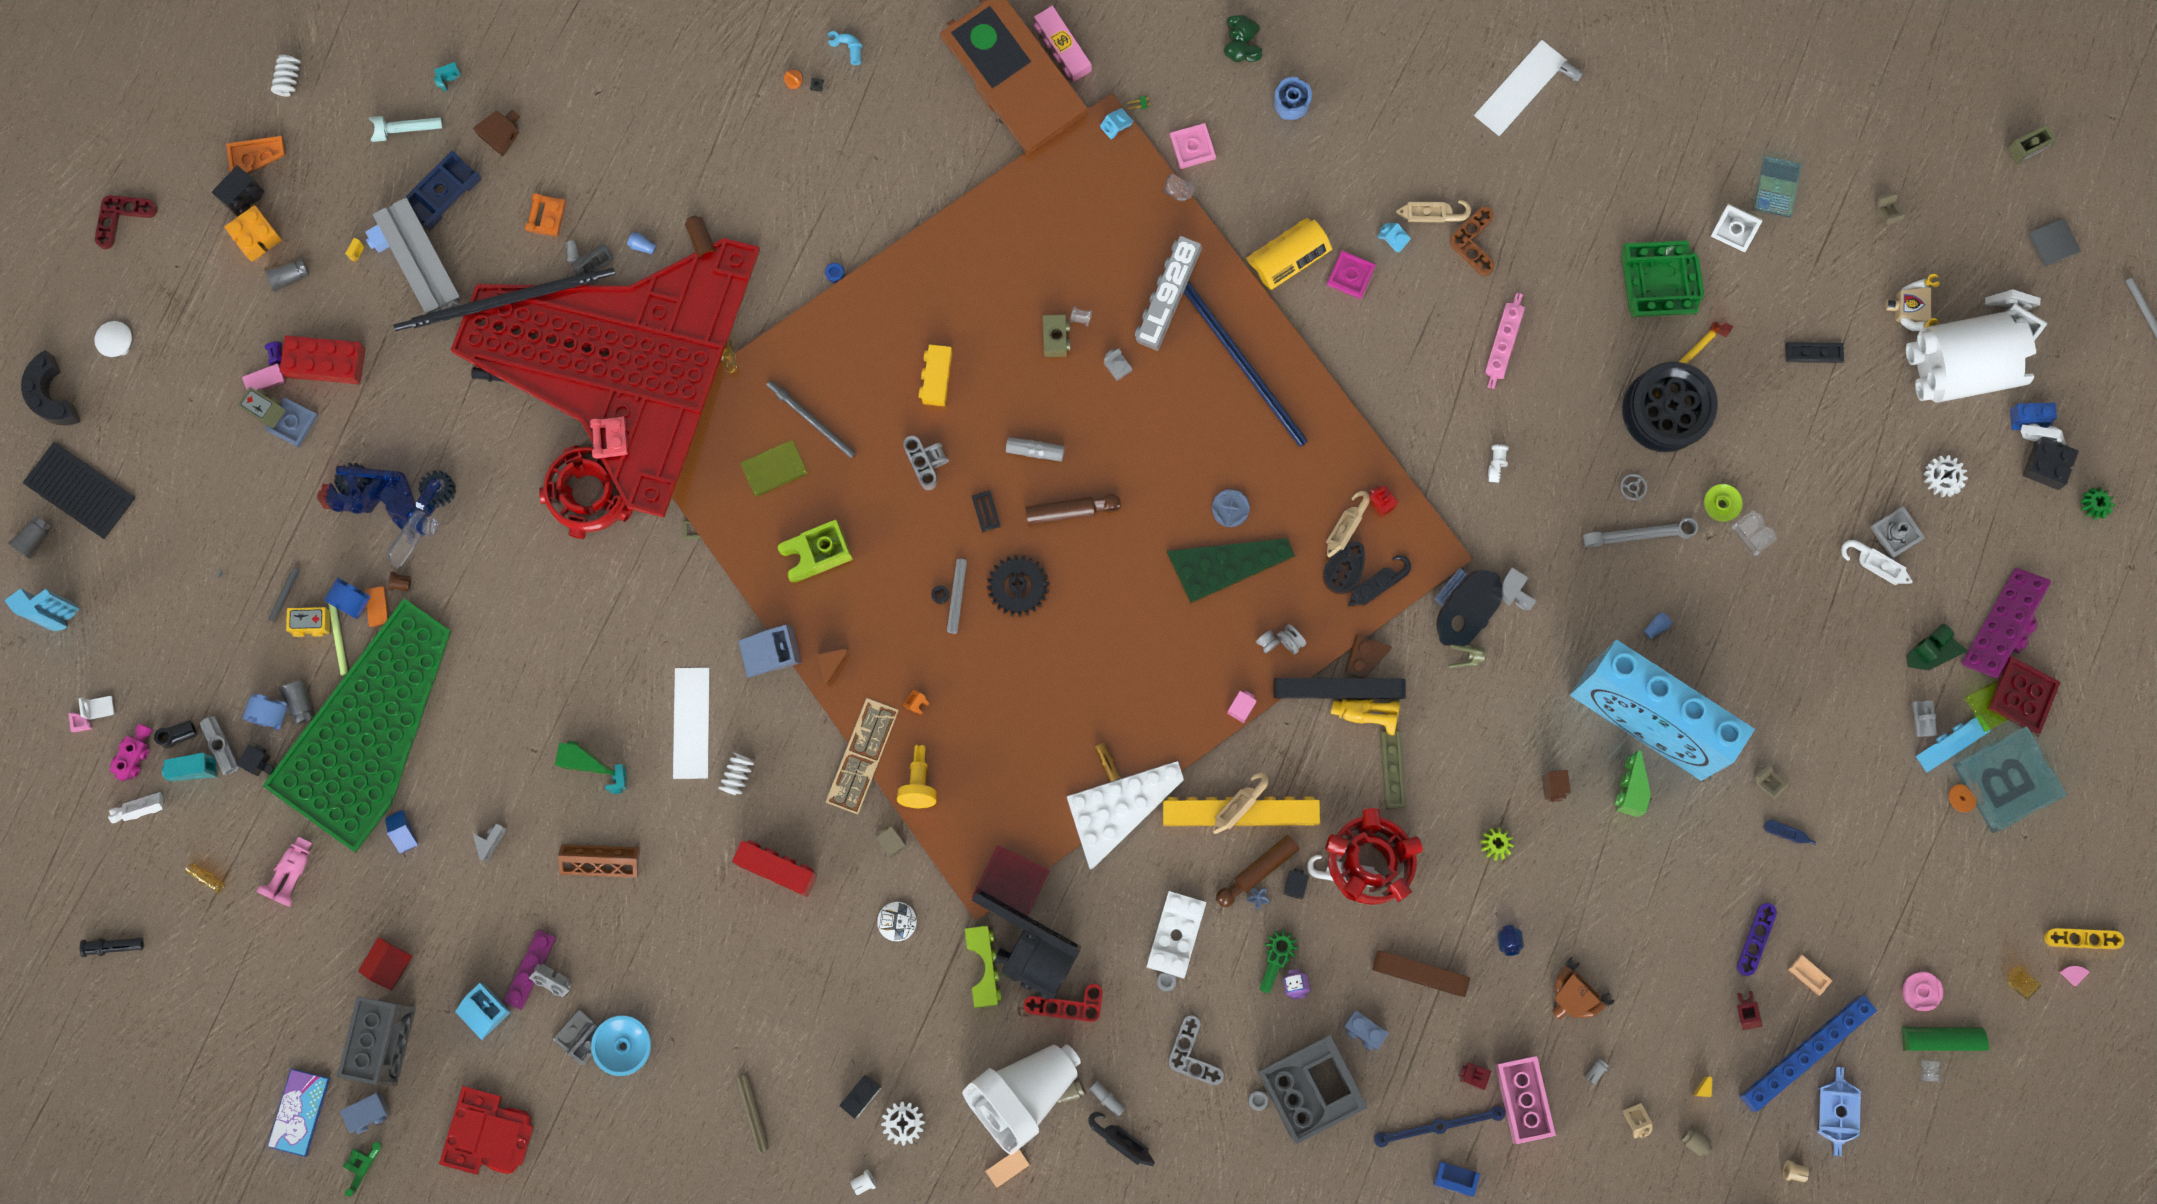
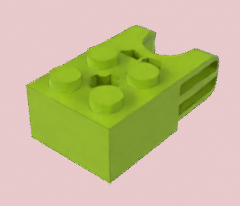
(813, 551)

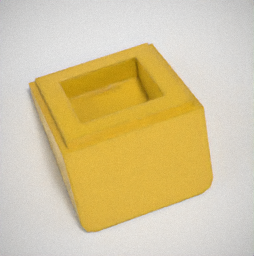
(1704, 1088)

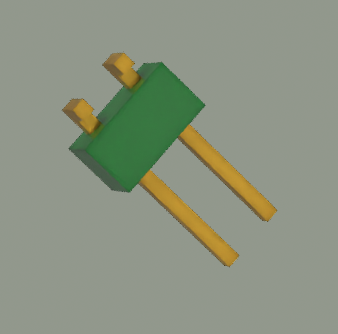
(1143, 102)

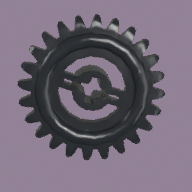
(1018, 604)

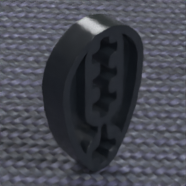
(1353, 575)

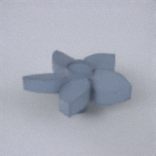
(1258, 898)

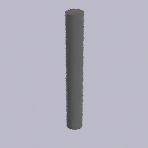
(284, 594)

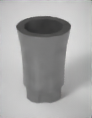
(285, 273)
(30, 537)
(297, 701)

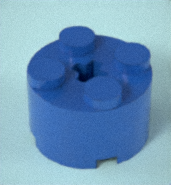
(347, 598)

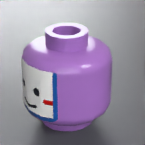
(1296, 984)

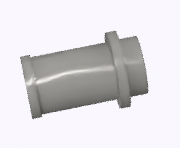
(1571, 71)
(572, 251)
(1597, 1070)

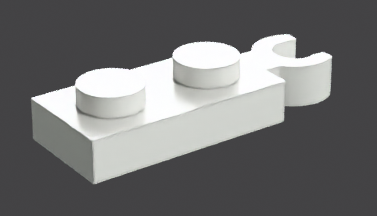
(137, 808)

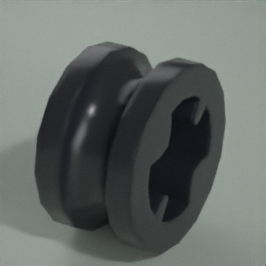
(938, 589)

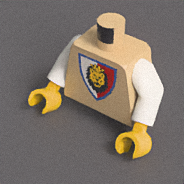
(1913, 304)

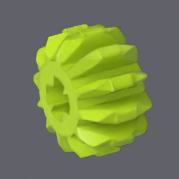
(1502, 839)

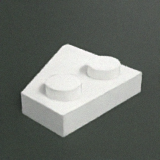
(2008, 298)
(2034, 432)

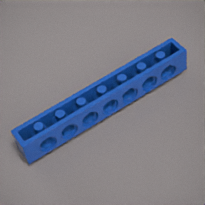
(1807, 1053)

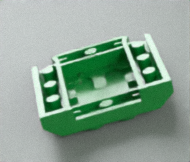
(1662, 278)

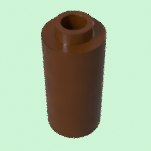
(699, 235)

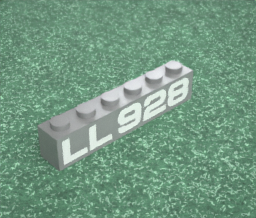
(1169, 293)

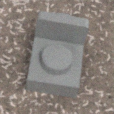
(1116, 364)

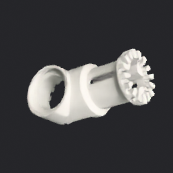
(1499, 461)

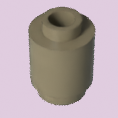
(1696, 1142)

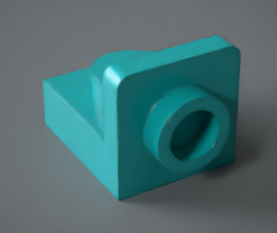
(446, 73)
(620, 779)

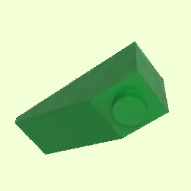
(577, 758)

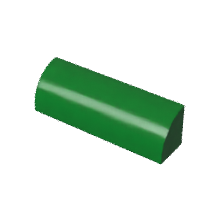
(1945, 1039)

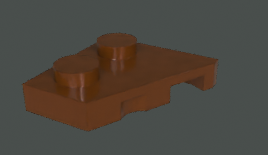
(1365, 656)

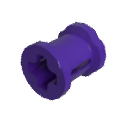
(274, 352)

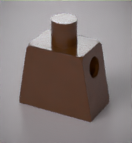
(498, 131)

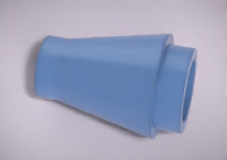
(641, 243)
(1658, 625)

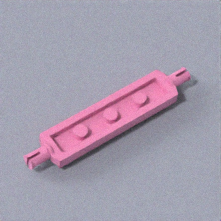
(1505, 340)

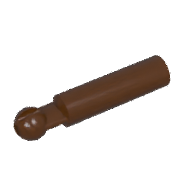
(1071, 509)
(1258, 870)

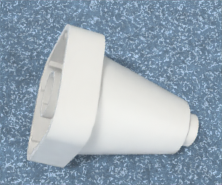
(1021, 1094)

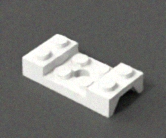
(1179, 914)

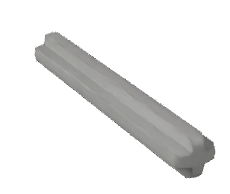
(956, 597)

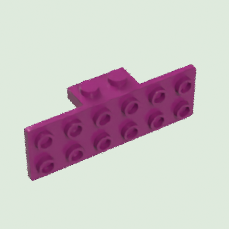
(2008, 623)

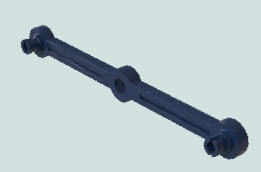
(1496, 1113)

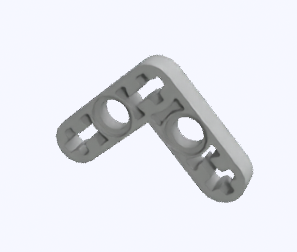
(1188, 1061)

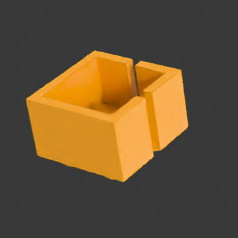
(251, 229)

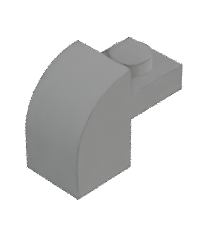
(1511, 590)

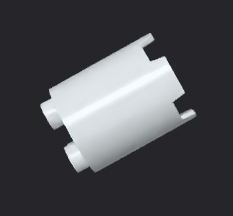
(1971, 357)

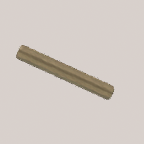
(752, 1113)

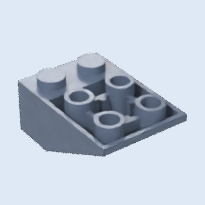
(770, 650)

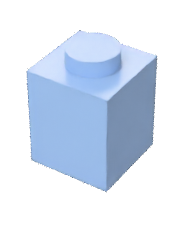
(376, 239)

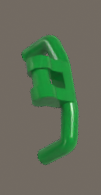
(360, 1171)

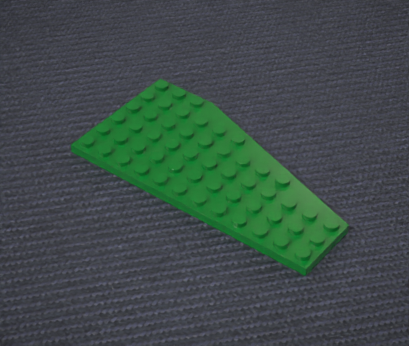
(358, 743)

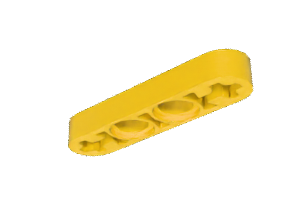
(2084, 941)

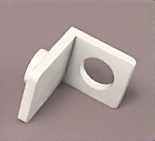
(96, 707)

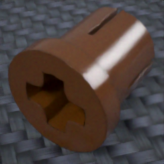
(399, 582)

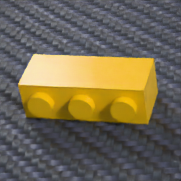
(936, 375)

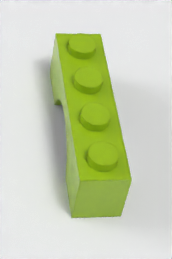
(984, 993)

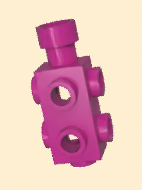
(131, 759)

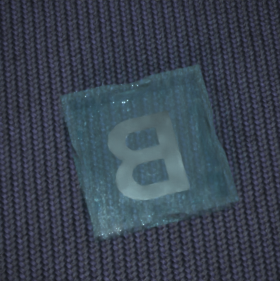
(2010, 779)

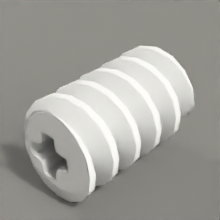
(284, 74)
(736, 775)

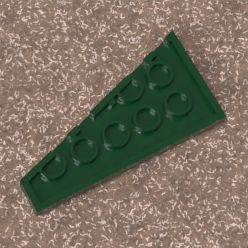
(1218, 567)

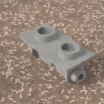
(542, 977)

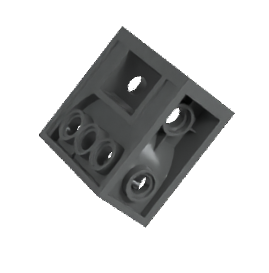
(376, 1042)
(1309, 1096)

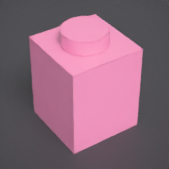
(1242, 706)

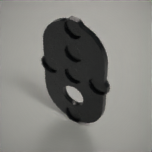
(1475, 601)

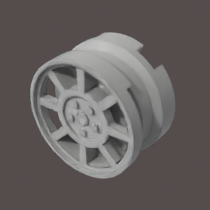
(1291, 639)

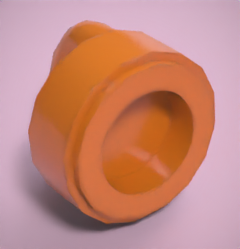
(793, 79)

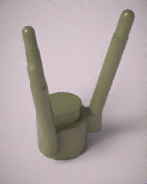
(1474, 653)

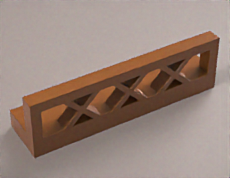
(598, 856)

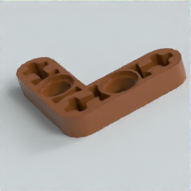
(1468, 244)

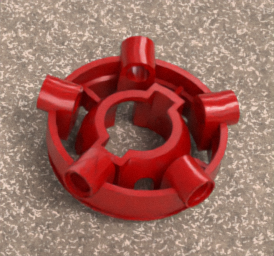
(578, 525)
(1356, 875)

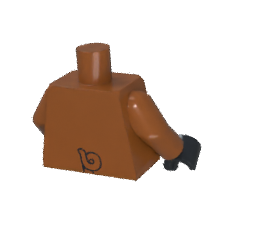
(1576, 995)

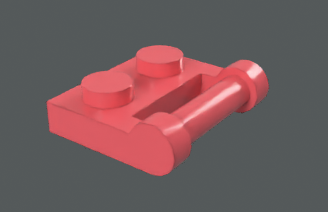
(615, 437)

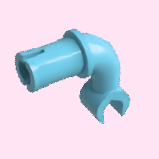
(853, 44)

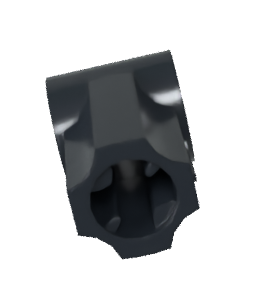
(176, 734)

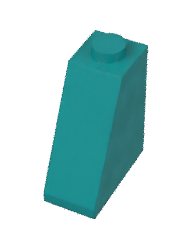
(190, 767)

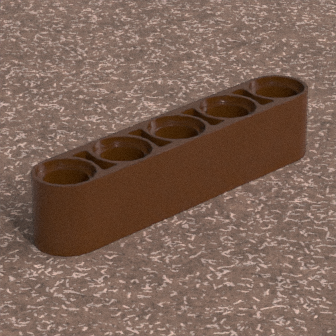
(1421, 973)

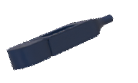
(1787, 832)

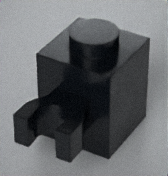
(255, 760)

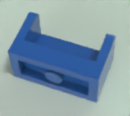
(1456, 1179)

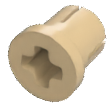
(1795, 1171)

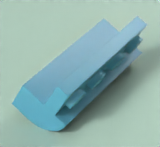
(43, 609)

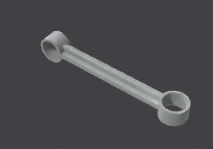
(1598, 538)

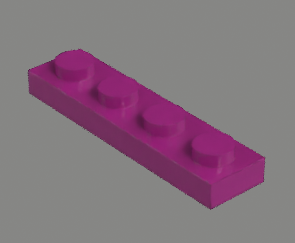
(536, 954)

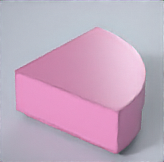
(78, 723)
(2074, 974)

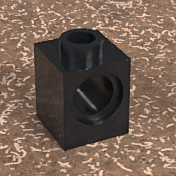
(1296, 884)

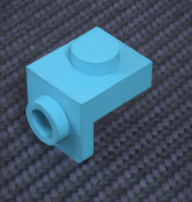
(1115, 122)
(1394, 236)

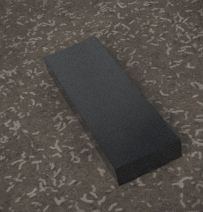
(1814, 352)

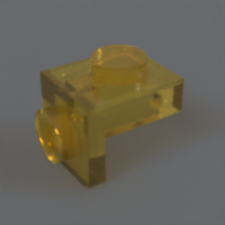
(2023, 982)

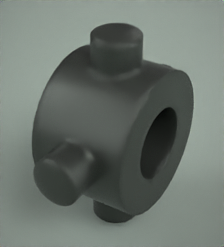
(816, 84)

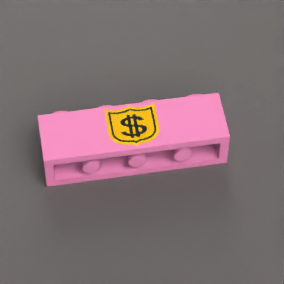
(1062, 43)

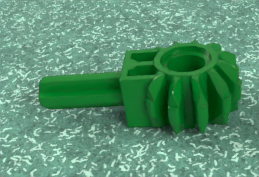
(1276, 959)

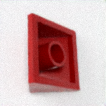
(384, 964)

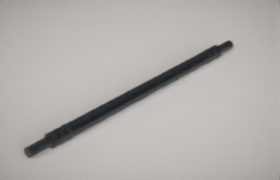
(504, 299)

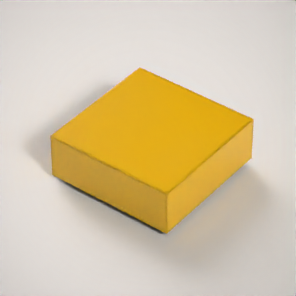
(355, 250)

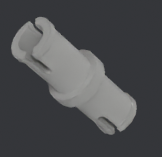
(1107, 1098)

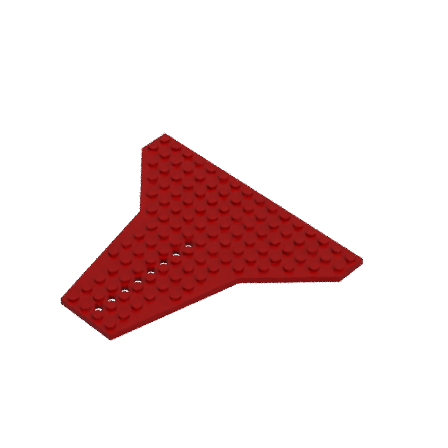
(660, 364)

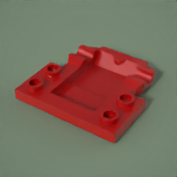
(486, 1134)

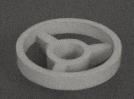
(1635, 484)

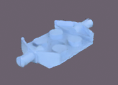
(1832, 1126)

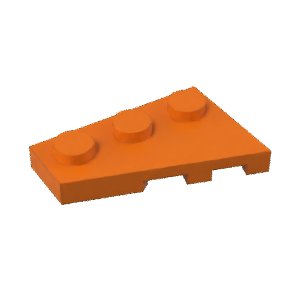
(255, 153)

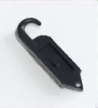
(1379, 583)
(1122, 1141)

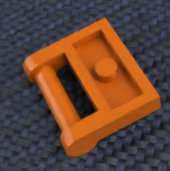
(551, 216)

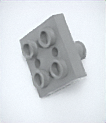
(1903, 528)

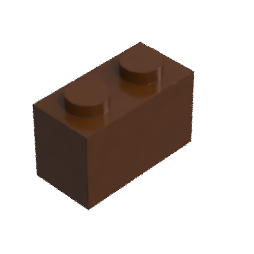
(1556, 785)

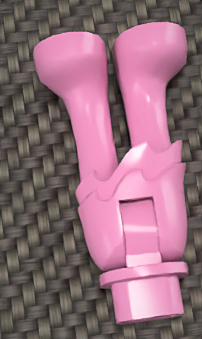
(292, 863)

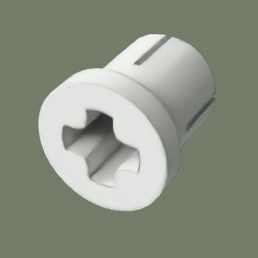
(863, 1182)

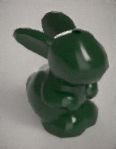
(1241, 33)

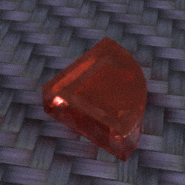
(1723, 329)

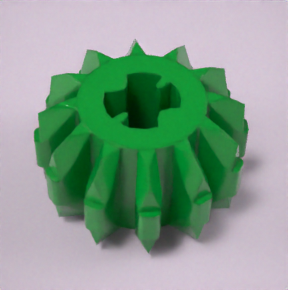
(2090, 504)

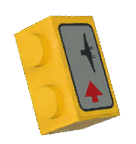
(308, 621)

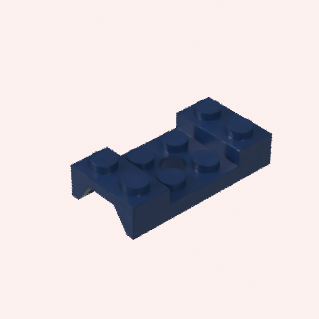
(456, 179)

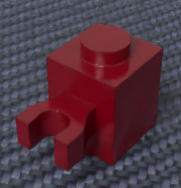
(1749, 1012)
(1474, 1075)

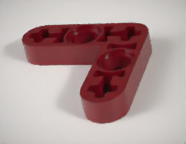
(114, 213)

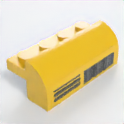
(1290, 253)

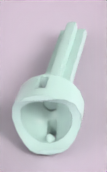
(382, 128)

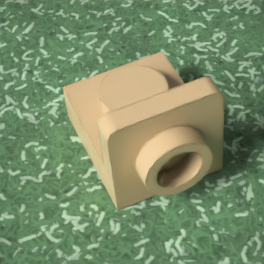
(1638, 1121)

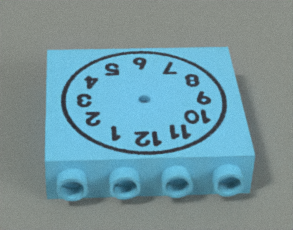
(1661, 711)

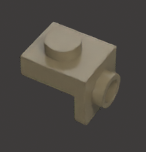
(1889, 209)
(1770, 782)

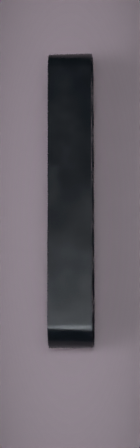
(1339, 688)

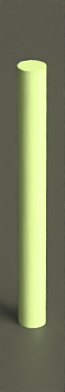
(338, 640)

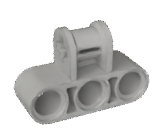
(929, 456)

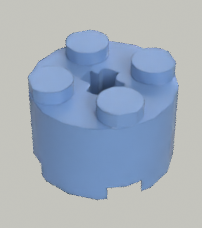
(1296, 107)
(265, 712)

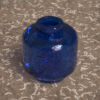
(1510, 940)

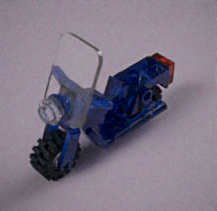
(365, 487)

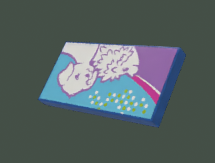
(298, 1112)

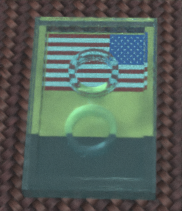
(1777, 186)

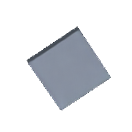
(294, 423)

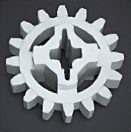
(1939, 468)
(911, 1123)

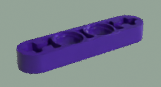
(1760, 941)

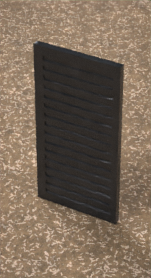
(78, 490)

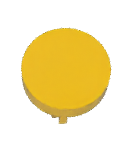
(917, 793)

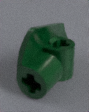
(1935, 649)

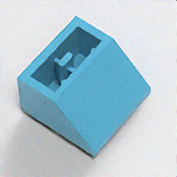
(482, 1010)

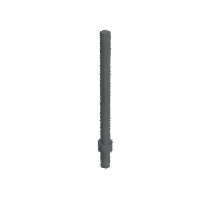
(783, 395)

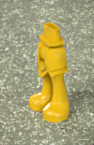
(1360, 712)

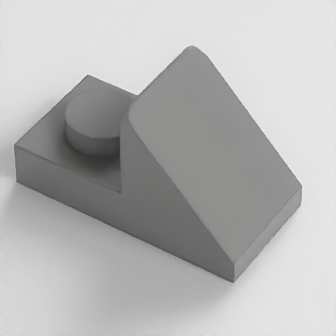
(486, 847)

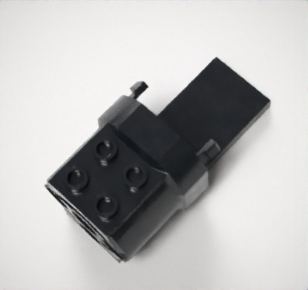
(1040, 955)

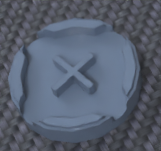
(1230, 508)

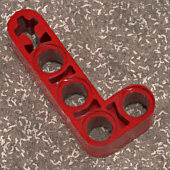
(1063, 1004)

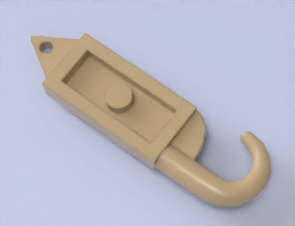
(1433, 212)
(1346, 525)
(1239, 804)

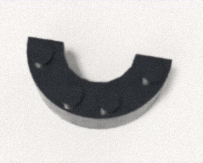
(35, 391)

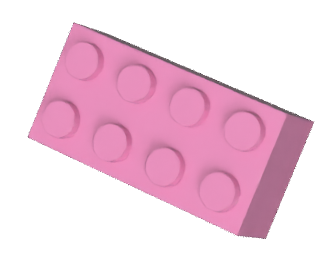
(1525, 1100)

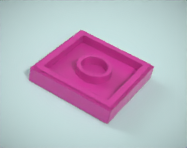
(1351, 274)

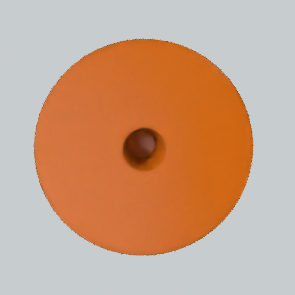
(1962, 798)

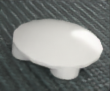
(113, 339)

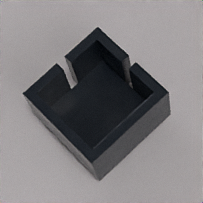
(238, 191)
(2050, 463)

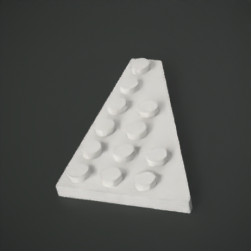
(1114, 809)

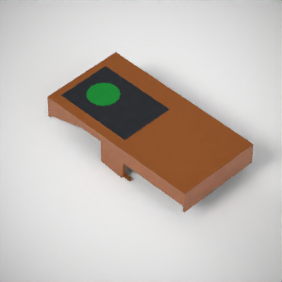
(1013, 73)

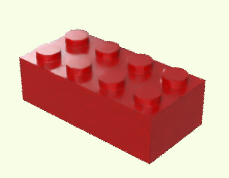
(322, 359)
(773, 868)

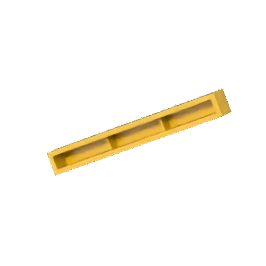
(1262, 813)

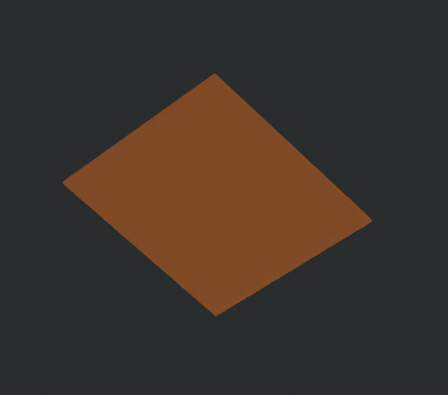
(1116, 639)

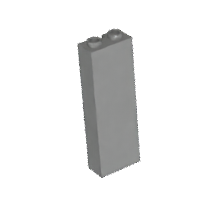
(417, 257)

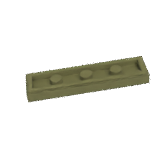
(1392, 770)

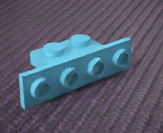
(1951, 744)

